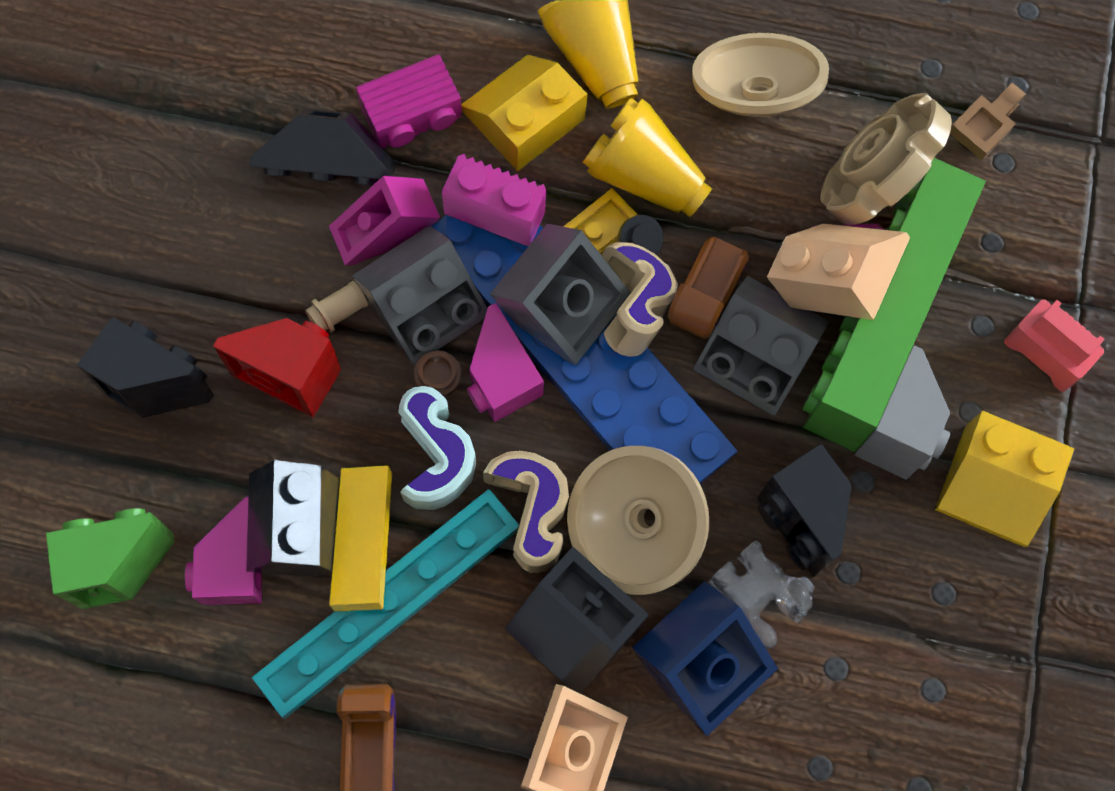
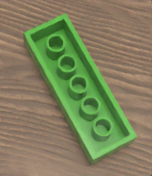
(872, 353)

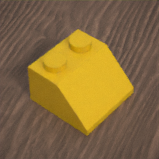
(527, 109)
(1004, 478)

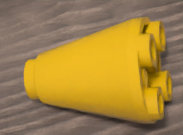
(597, 44)
(647, 161)

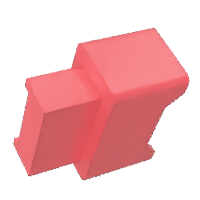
(1056, 344)

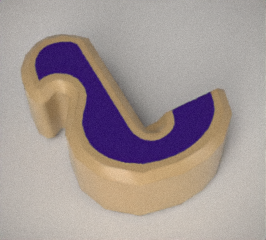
(651, 295)
(545, 505)

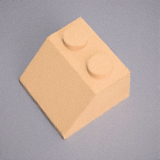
(837, 268)

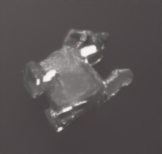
(759, 586)

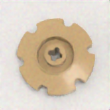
(886, 159)

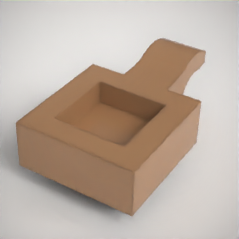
(987, 123)

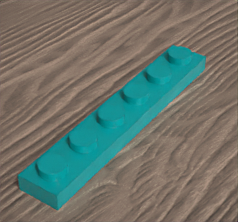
(408, 588)

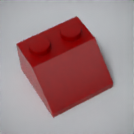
(283, 361)

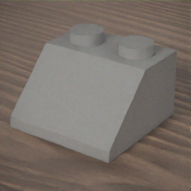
(911, 423)

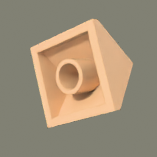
(574, 744)

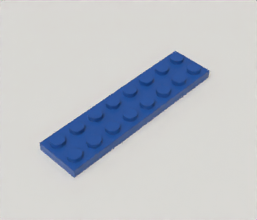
(615, 394)

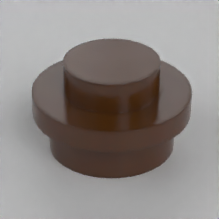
(438, 371)

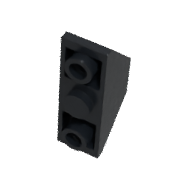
(325, 147)

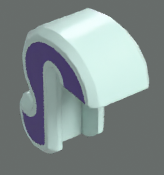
(445, 444)

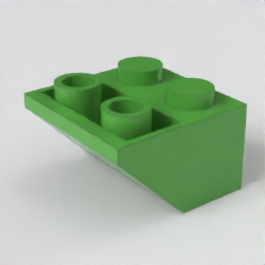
(106, 559)

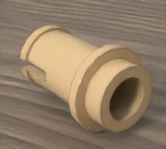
(336, 306)

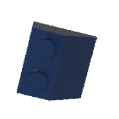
(706, 657)

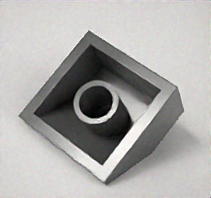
(561, 291)

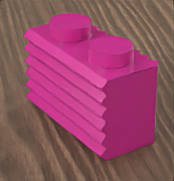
(410, 102)
(494, 200)

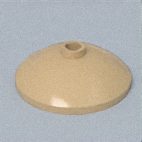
(760, 74)
(610, 525)

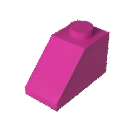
(383, 218)
(501, 369)
(220, 564)

